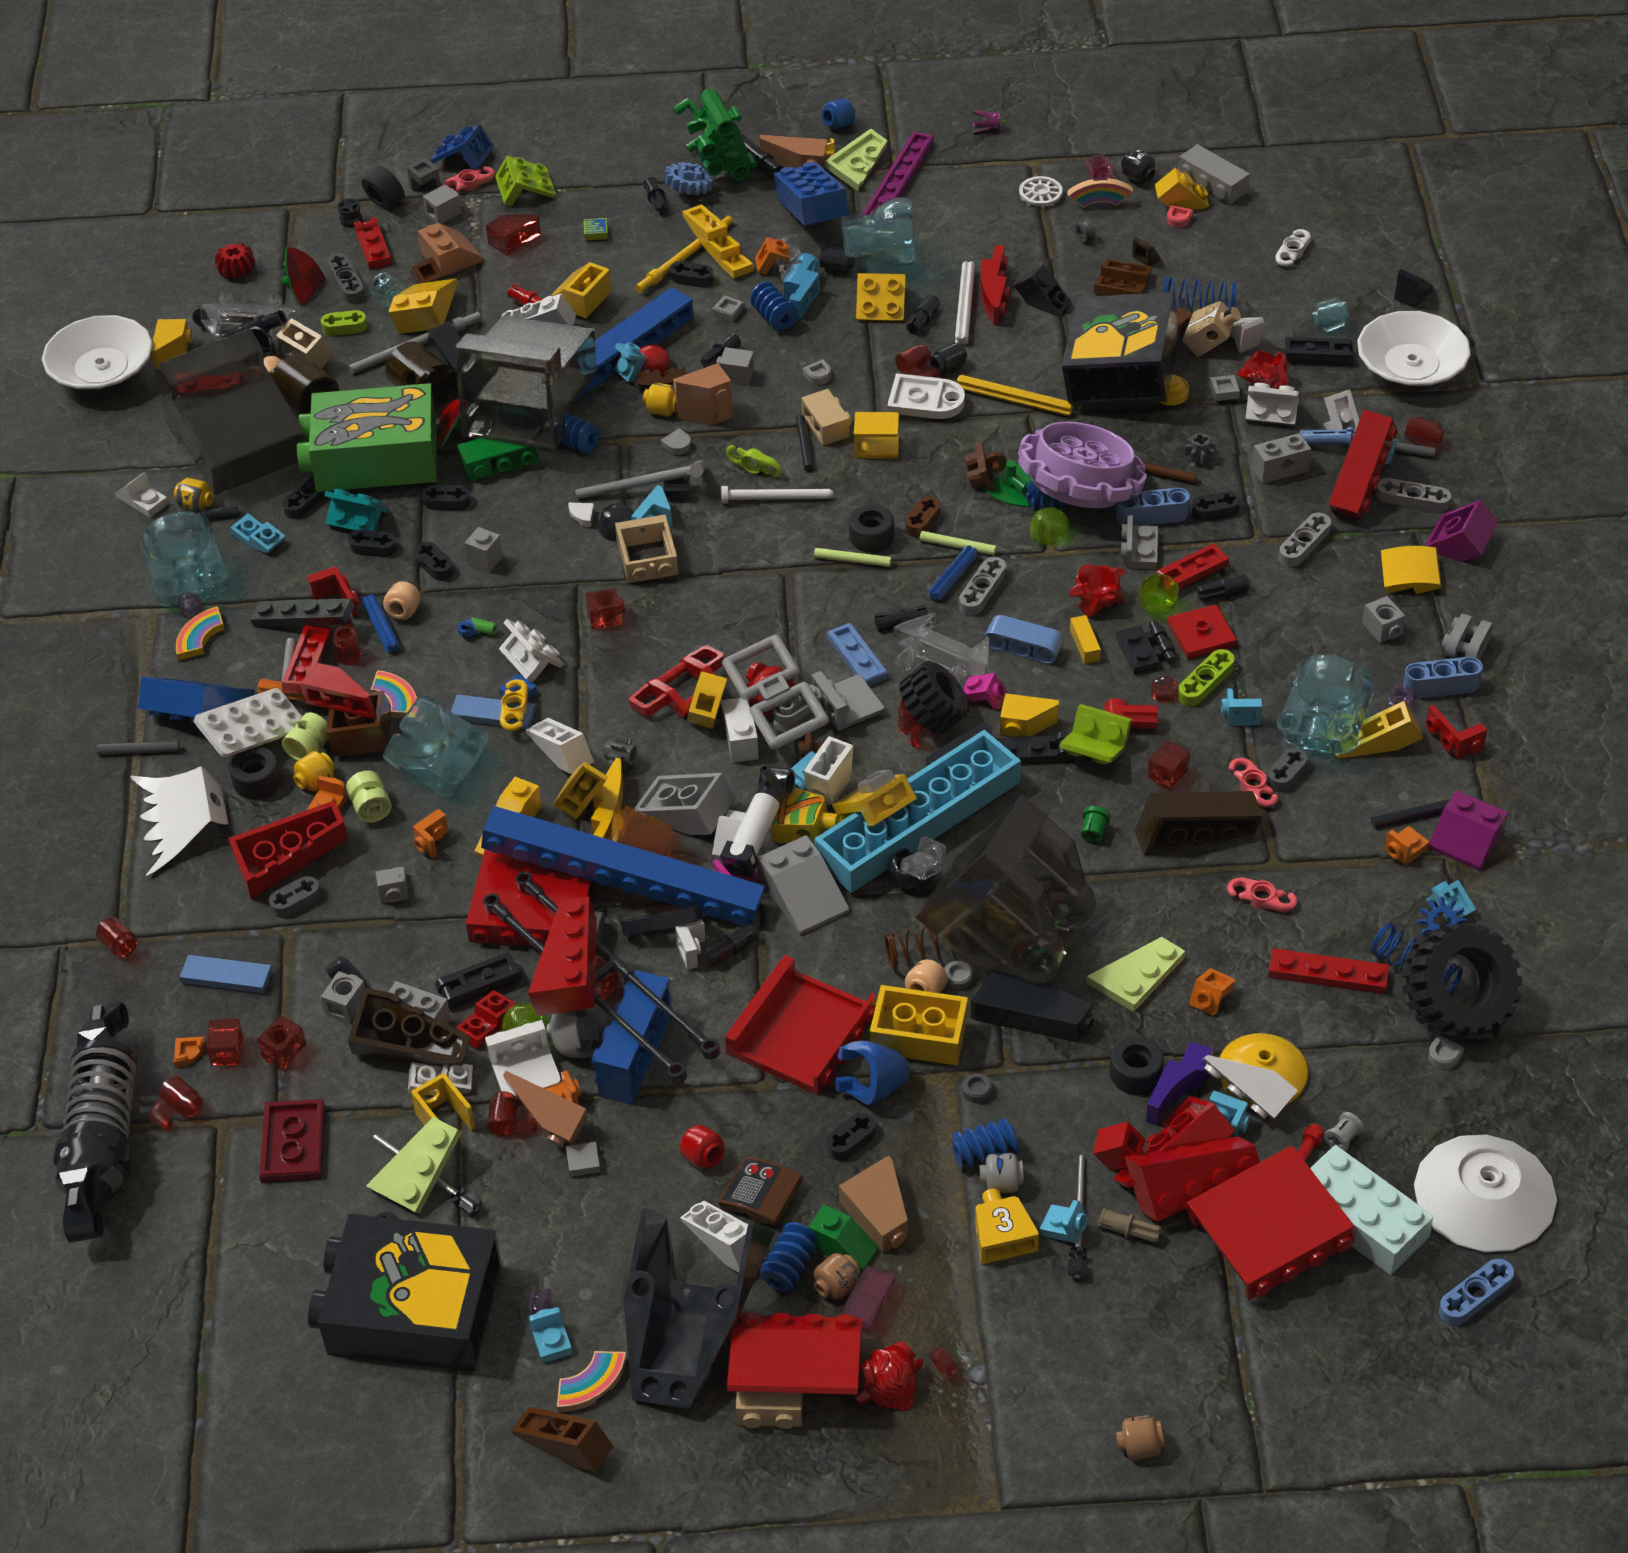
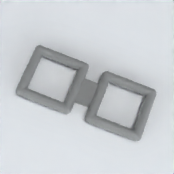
(775, 691)

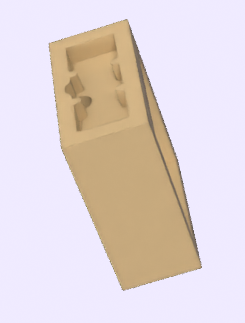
(656, 530)

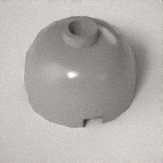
(574, 1032)

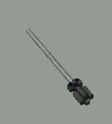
(468, 1202)
(1077, 1266)

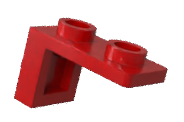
(331, 582)
(1457, 743)

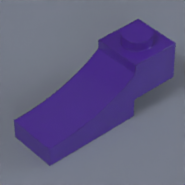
(1177, 1080)

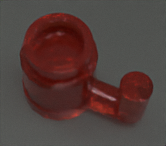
(913, 359)
(347, 644)
(908, 725)
(180, 1097)
(503, 1116)

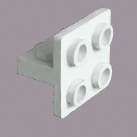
(1272, 404)
(528, 650)

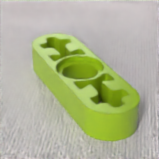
(1207, 667)

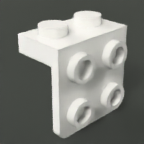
(523, 1053)

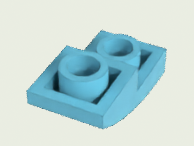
(257, 535)

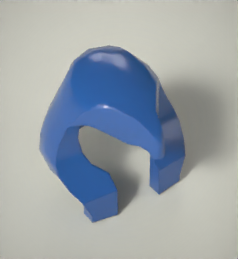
(887, 1067)

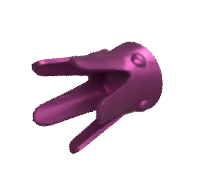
(992, 123)

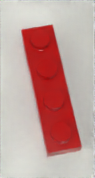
(306, 655)
(1328, 971)

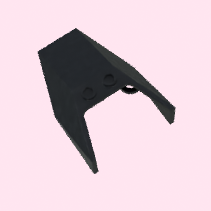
(676, 1326)

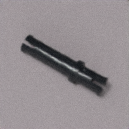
(764, 160)
(265, 322)

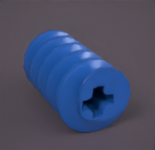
(773, 306)
(580, 435)
(984, 1142)
(788, 1257)

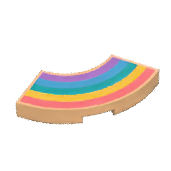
(1107, 190)
(397, 692)
(592, 1382)

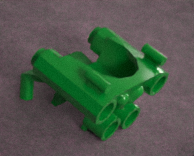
(722, 142)

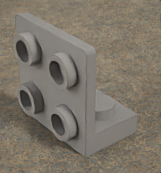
(847, 700)

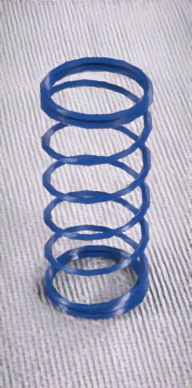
(1167, 284)
(1448, 974)

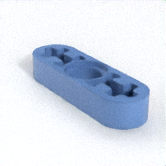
(1471, 1304)

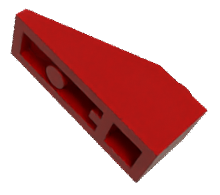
(335, 690)

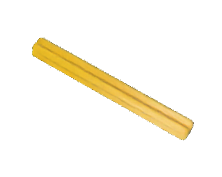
(1015, 395)

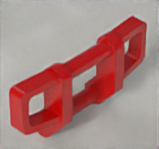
(668, 695)

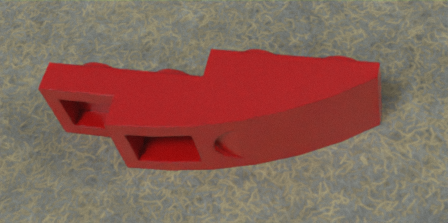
(993, 285)

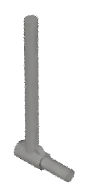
(694, 470)

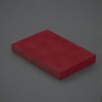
(292, 1140)

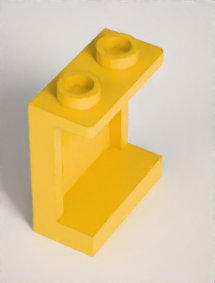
(878, 804)

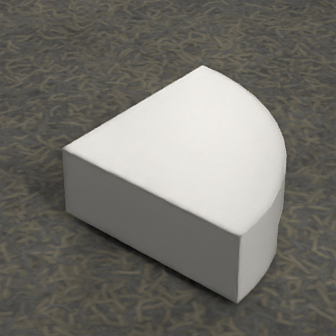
(582, 513)

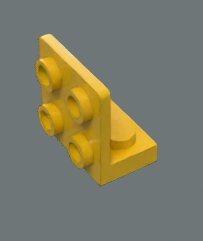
(880, 297)

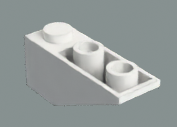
(550, 309)
(1259, 1085)
(718, 1231)

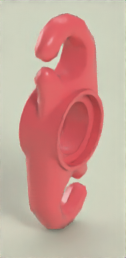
(478, 179)
(1253, 772)
(1254, 886)

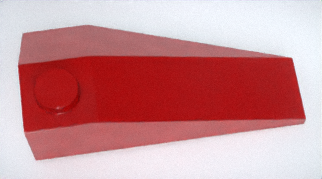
(1187, 1124)

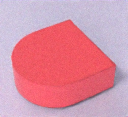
(1179, 217)

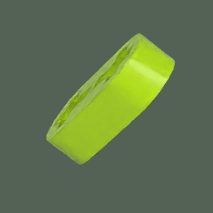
(344, 323)

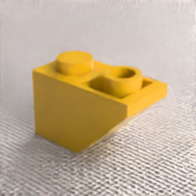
(1181, 191)
(706, 700)

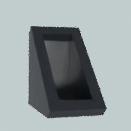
(1411, 289)

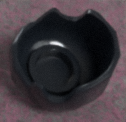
(609, 516)

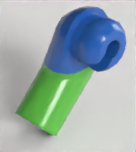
(476, 626)

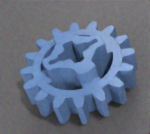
(688, 178)

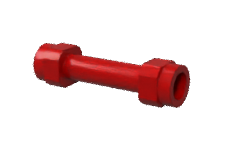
(1311, 1139)

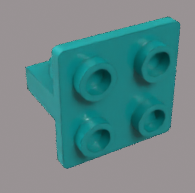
(353, 511)

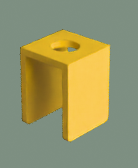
(876, 435)
(446, 1092)

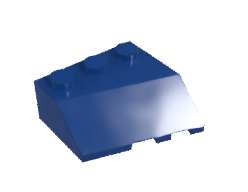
(185, 697)

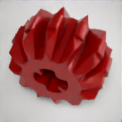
(234, 261)

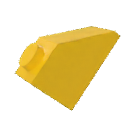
(170, 339)
(1027, 715)

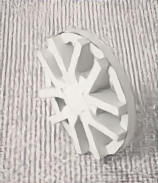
(1037, 193)

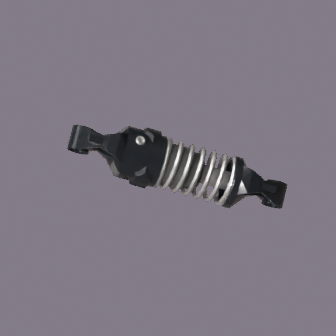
(95, 1139)

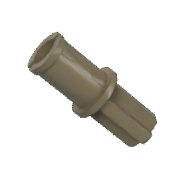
(1128, 1225)

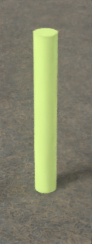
(957, 543)
(852, 557)

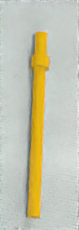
(656, 275)

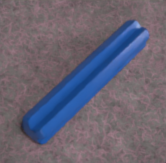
(952, 573)
(380, 623)

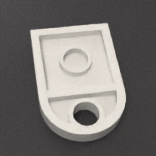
(925, 397)

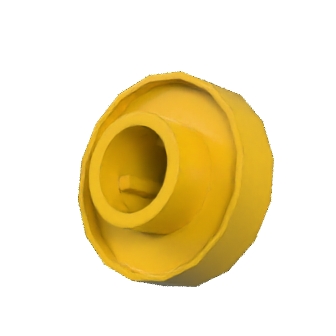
(1178, 391)

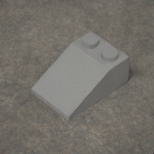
(688, 801)
(801, 885)

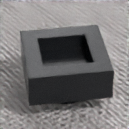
(677, 488)

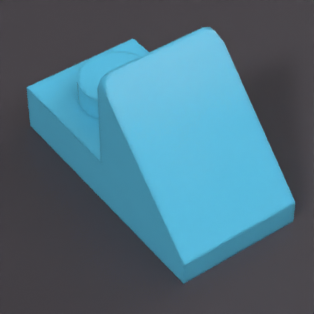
(654, 505)

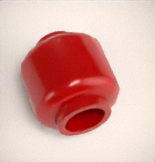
(702, 1147)

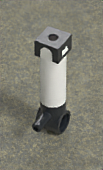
(740, 855)

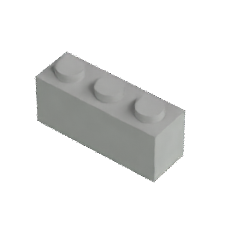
(1214, 173)

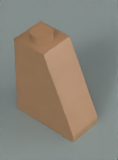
(877, 1204)

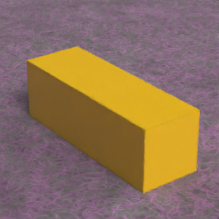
(1085, 639)

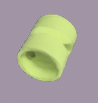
(306, 736)
(368, 796)

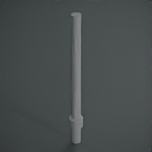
(458, 323)

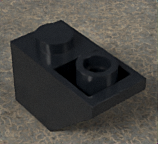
(1042, 291)

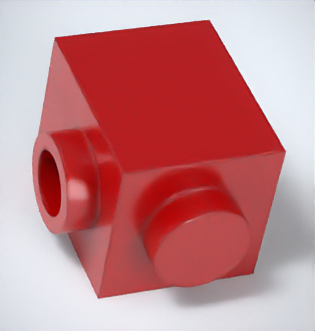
(1117, 1142)

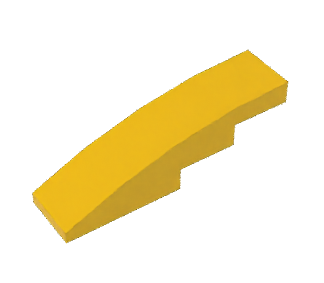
(717, 242)
(606, 799)

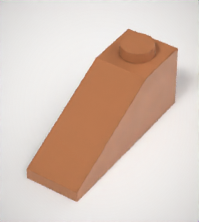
(795, 150)
(554, 1114)

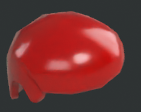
(656, 358)

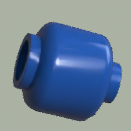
(838, 114)

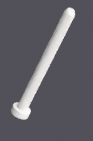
(772, 494)

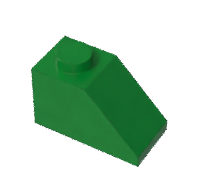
(842, 1235)

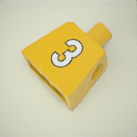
(1003, 1228)

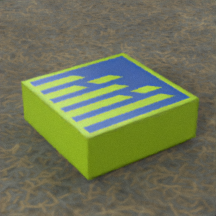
(595, 229)

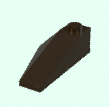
(399, 1032)

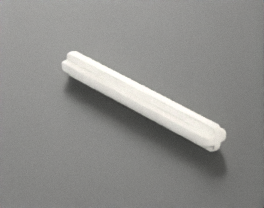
(965, 303)

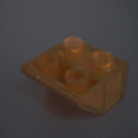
(635, 830)

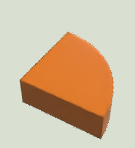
(188, 1050)

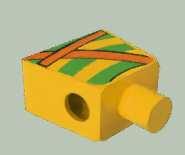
(802, 815)

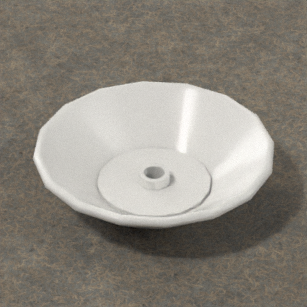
(1413, 348)
(97, 352)
(1480, 1212)

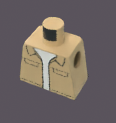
(1210, 327)

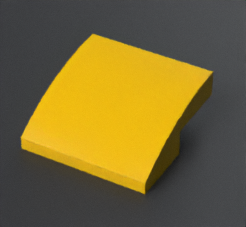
(1410, 568)

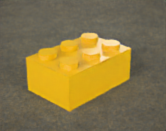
(920, 1024)

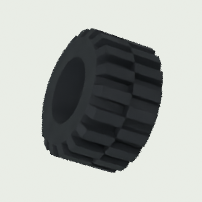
(934, 697)

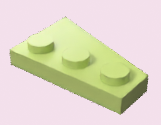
(857, 158)
(1138, 973)
(417, 1166)

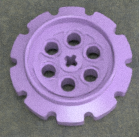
(1082, 464)

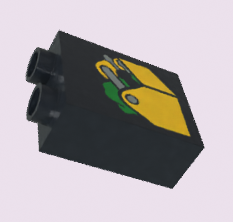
(1121, 349)
(407, 1292)

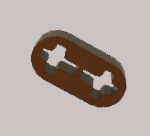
(917, 515)

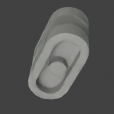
(1460, 629)
(793, 712)

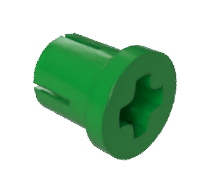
(1094, 823)

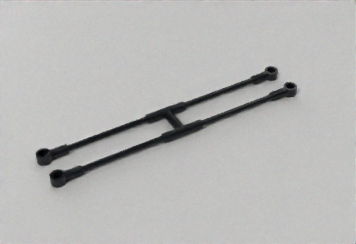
(525, 883)

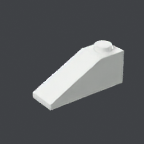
(740, 730)
(561, 744)

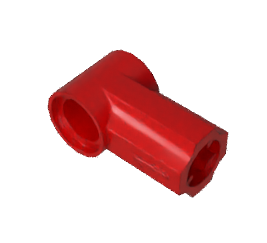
(1142, 715)

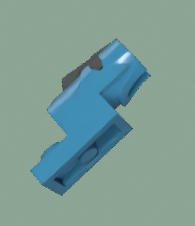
(802, 282)

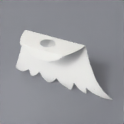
(181, 810)

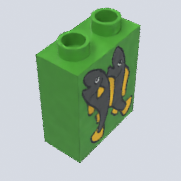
(370, 438)

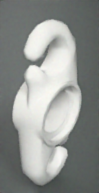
(1293, 254)

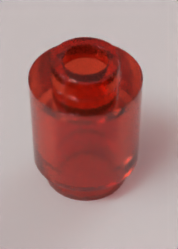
(1424, 431)
(116, 937)

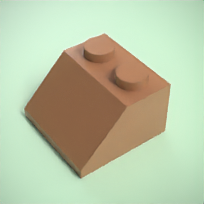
(447, 248)
(704, 396)

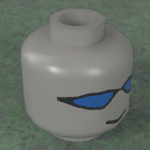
(1002, 1172)

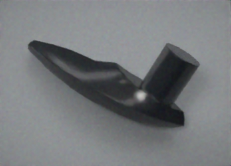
(343, 964)

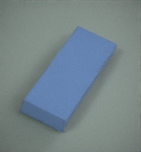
(857, 654)
(487, 711)
(225, 974)

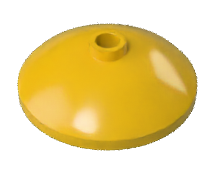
(1280, 1055)

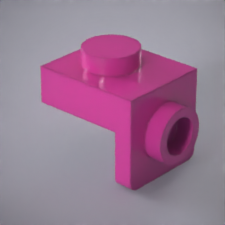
(985, 688)

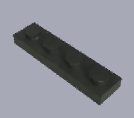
(302, 612)

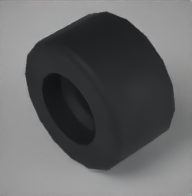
(383, 187)
(871, 528)
(255, 784)
(1136, 1050)

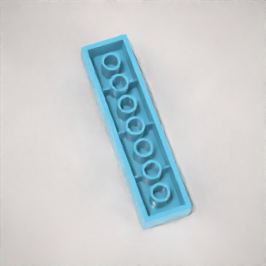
(945, 796)

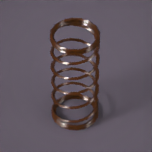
(892, 952)

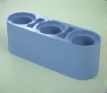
(1154, 507)
(1024, 639)
(1443, 677)

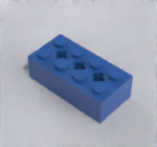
(811, 193)
(621, 1059)

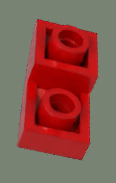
(486, 1018)

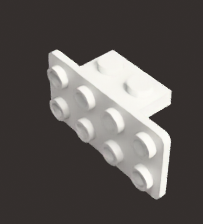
(248, 722)

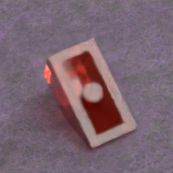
(512, 231)

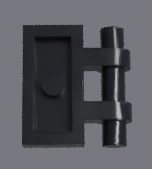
(1138, 649)

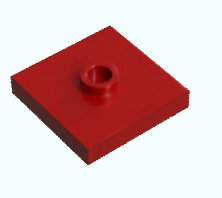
(1201, 631)

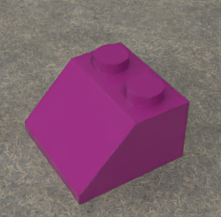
(1463, 532)
(1468, 830)

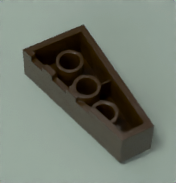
(1196, 818)

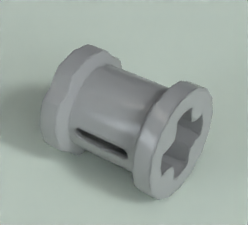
(1344, 1131)

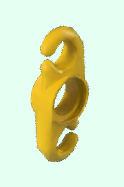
(510, 713)

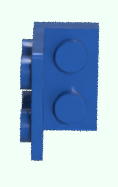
(471, 142)

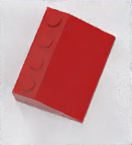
(795, 1354)

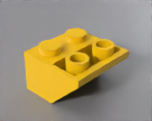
(586, 288)

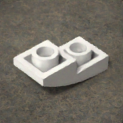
(422, 1073)

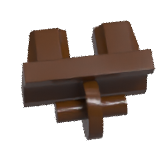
(982, 467)

